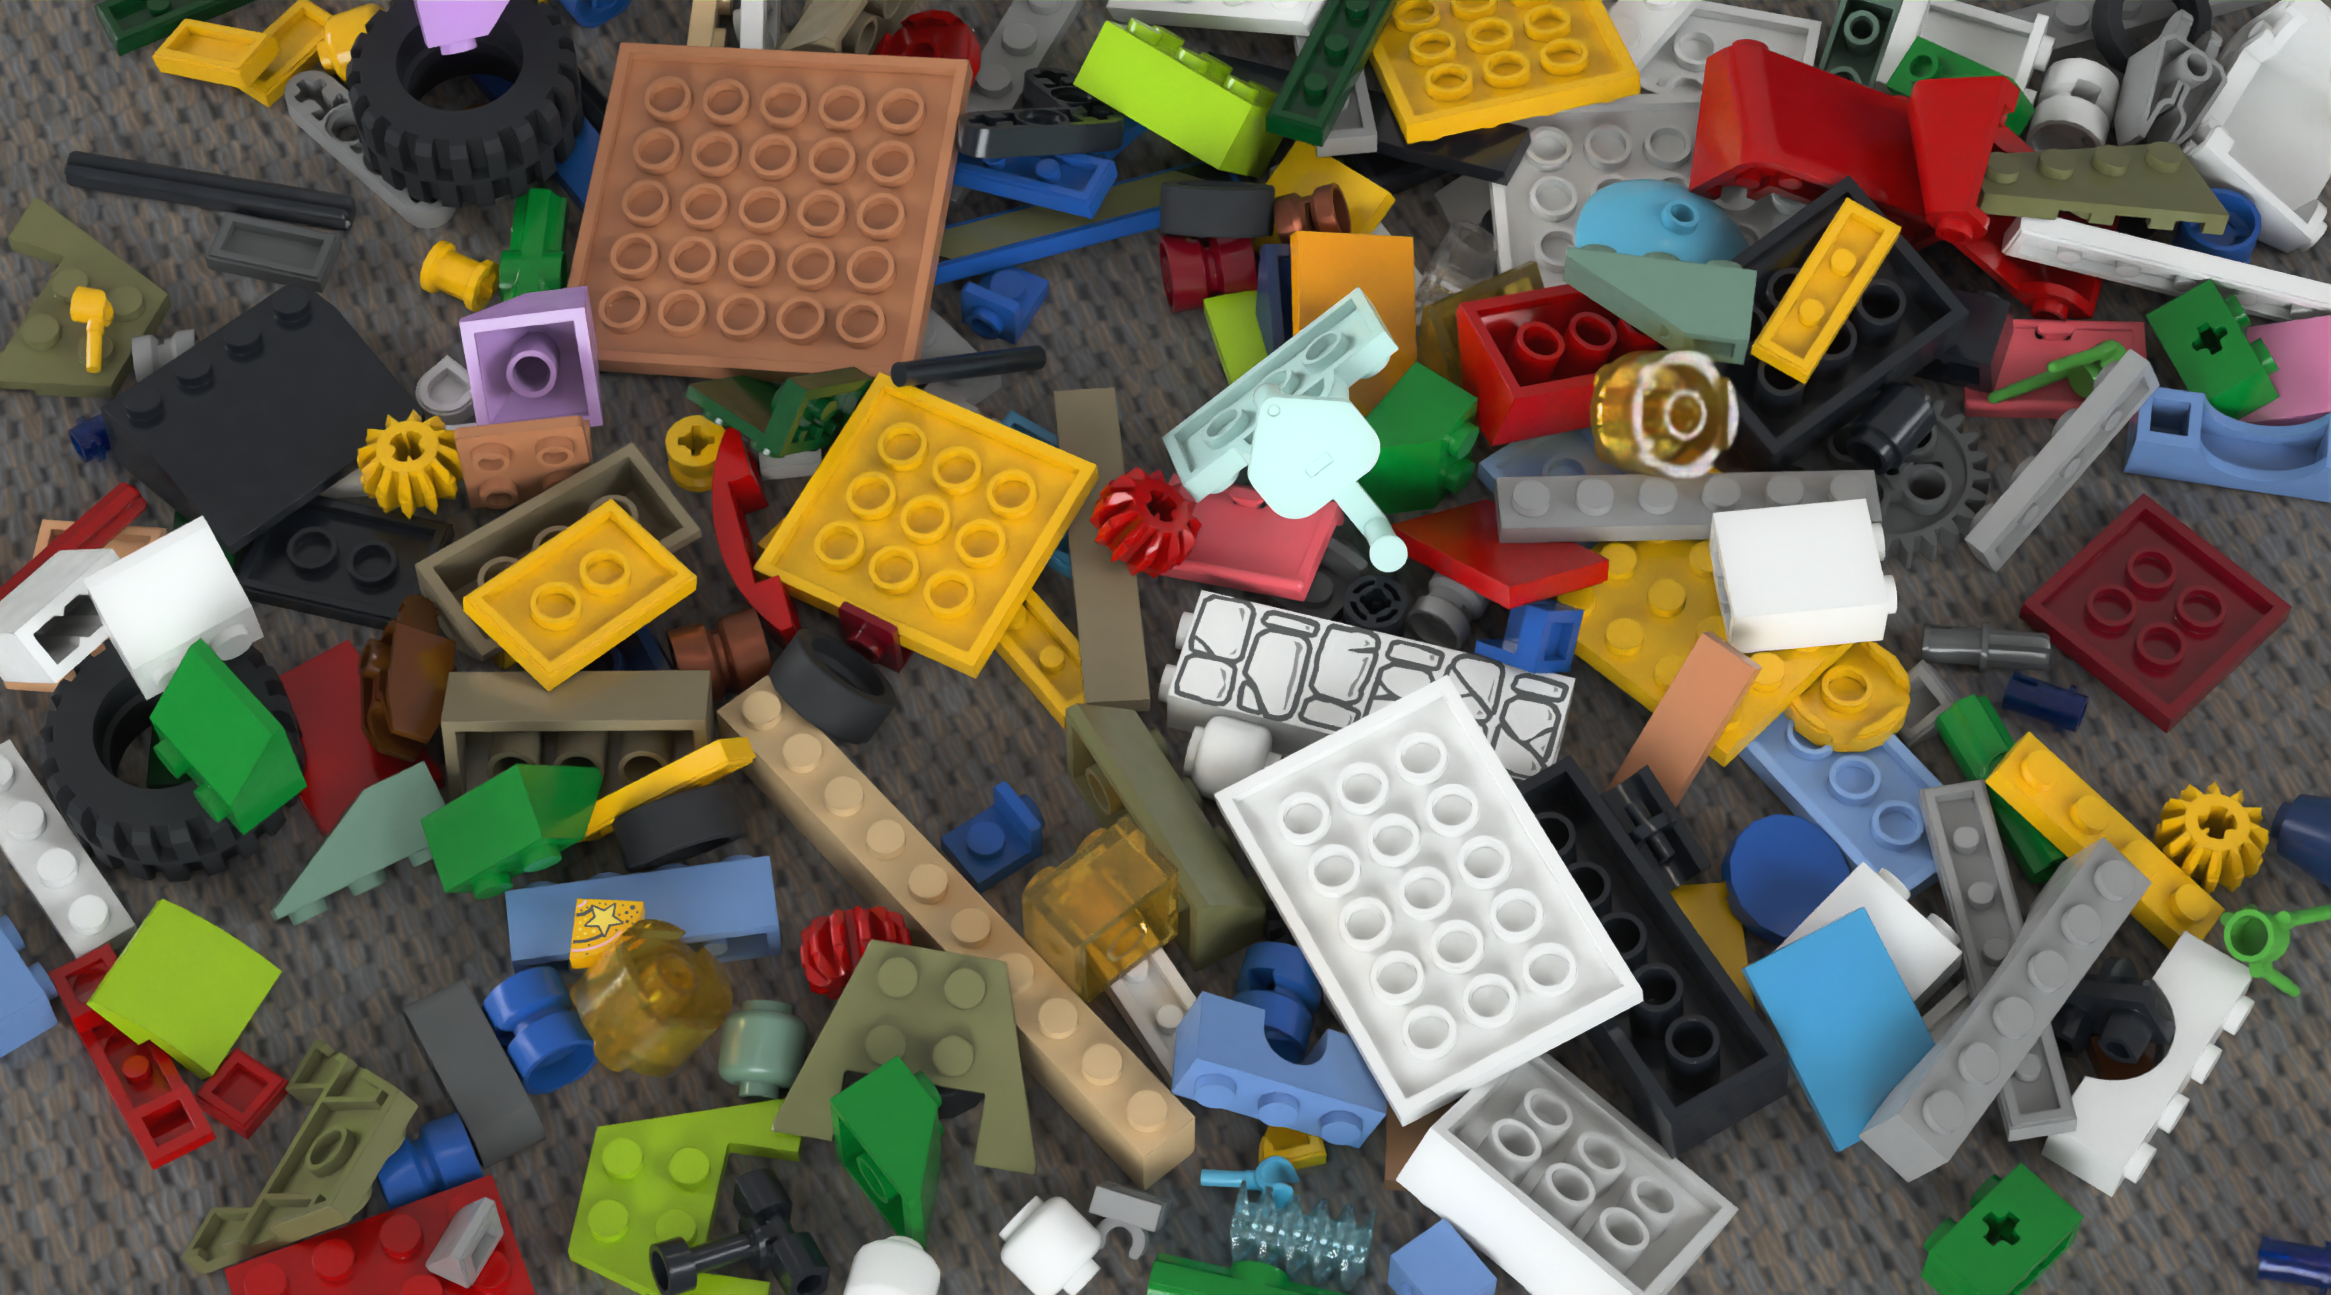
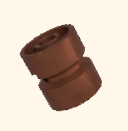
(732, 651)

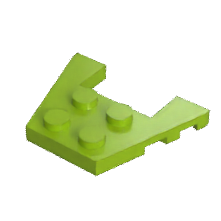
(664, 1183)

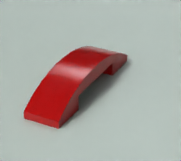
(736, 492)
(138, 1077)

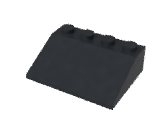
(1888, 337)
(256, 415)

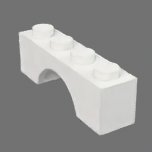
(2116, 1119)

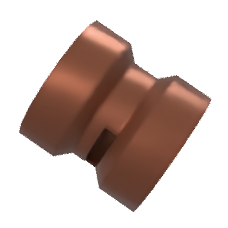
(1319, 212)

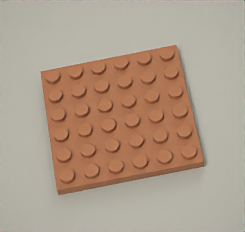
(767, 210)

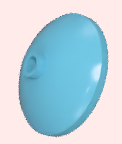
(1658, 217)

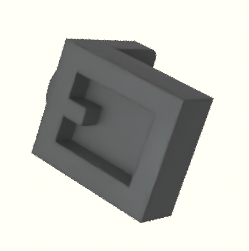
(1337, 570)

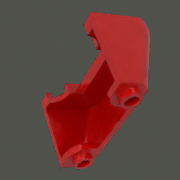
(1800, 133)
(1953, 134)

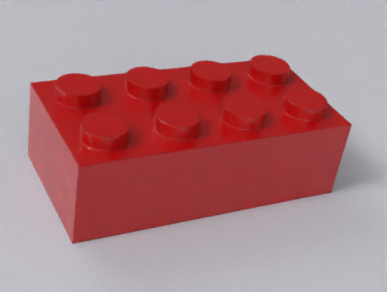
(386, 1255)

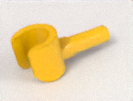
(93, 309)

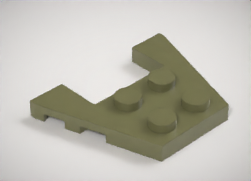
(48, 345)
(941, 1018)
(326, 1168)

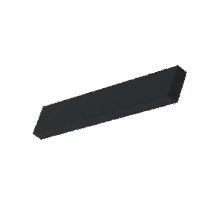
(1477, 153)

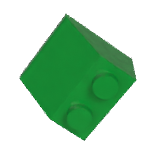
(1424, 442)
(224, 742)
(510, 826)
(891, 1144)

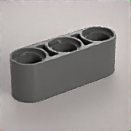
(474, 1073)

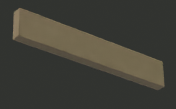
(1102, 591)

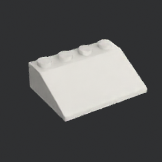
(1564, 1187)

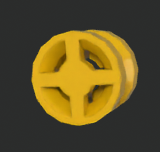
(688, 470)

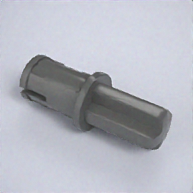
(1985, 647)

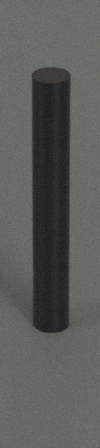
(968, 365)

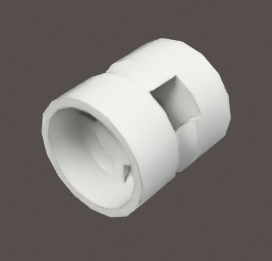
(2074, 106)

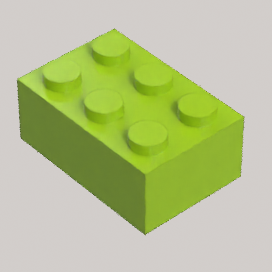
(1181, 96)

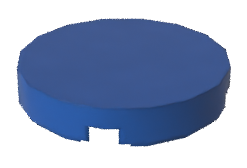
(1780, 874)

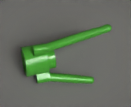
(2079, 369)
(2264, 937)

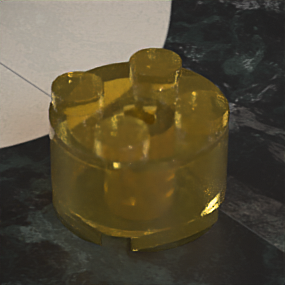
(1662, 413)
(651, 1000)

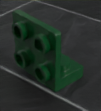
(785, 419)

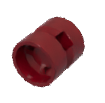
(1204, 269)

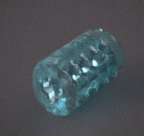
(1302, 1237)

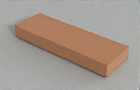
(1691, 715)

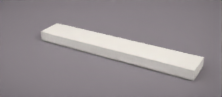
(2164, 267)

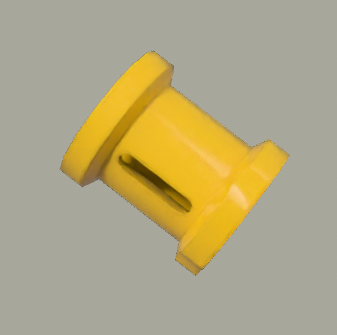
(459, 276)

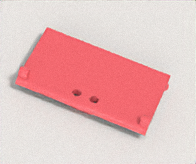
(2030, 356)
(1255, 546)

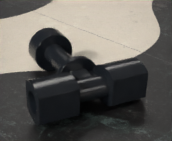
(762, 1239)

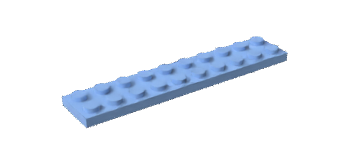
(1856, 797)

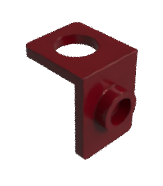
(872, 637)

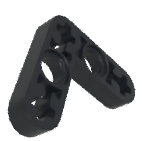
(1056, 122)

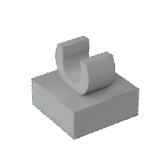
(1129, 1209)

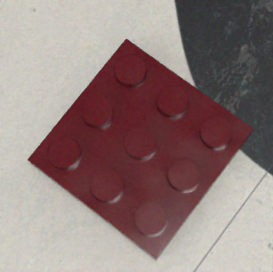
(2155, 612)

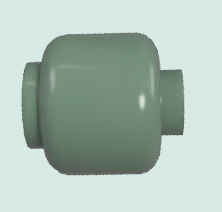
(762, 1049)

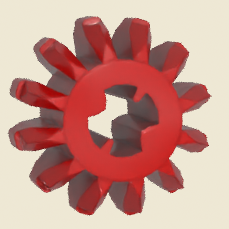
(1145, 522)
(838, 941)

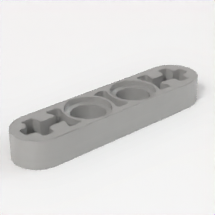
(323, 129)

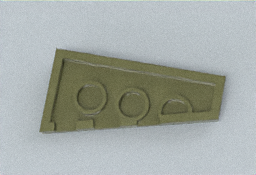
(2103, 182)

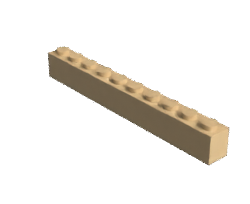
(901, 870)

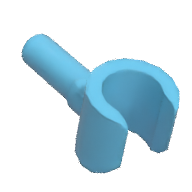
(1270, 1172)

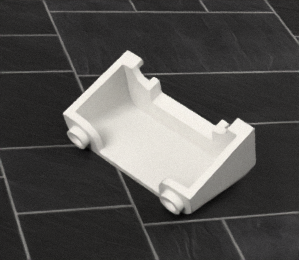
(2274, 122)

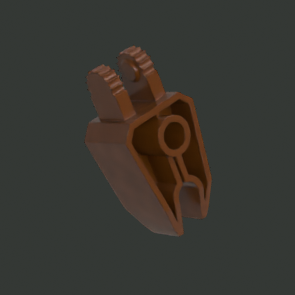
(405, 680)

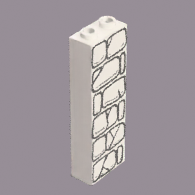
(1320, 675)

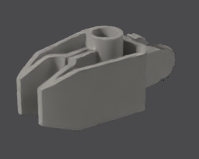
(2169, 85)

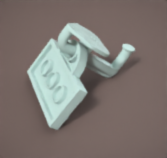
(1298, 427)

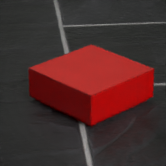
(241, 1093)

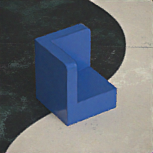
(1537, 638)

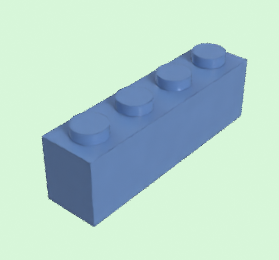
(718, 905)

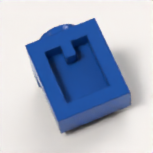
(1003, 303)
(996, 839)

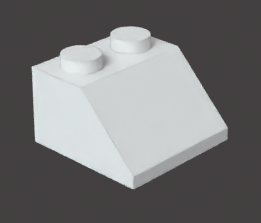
(169, 599)

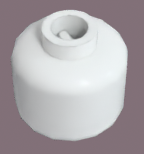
(1227, 754)
(1050, 1247)
(893, 1268)

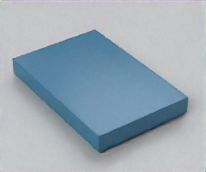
(1841, 1021)

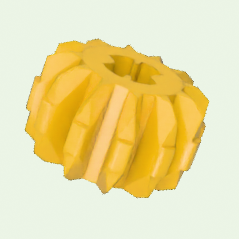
(410, 464)
(2212, 836)

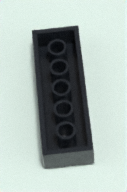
(1694, 1046)

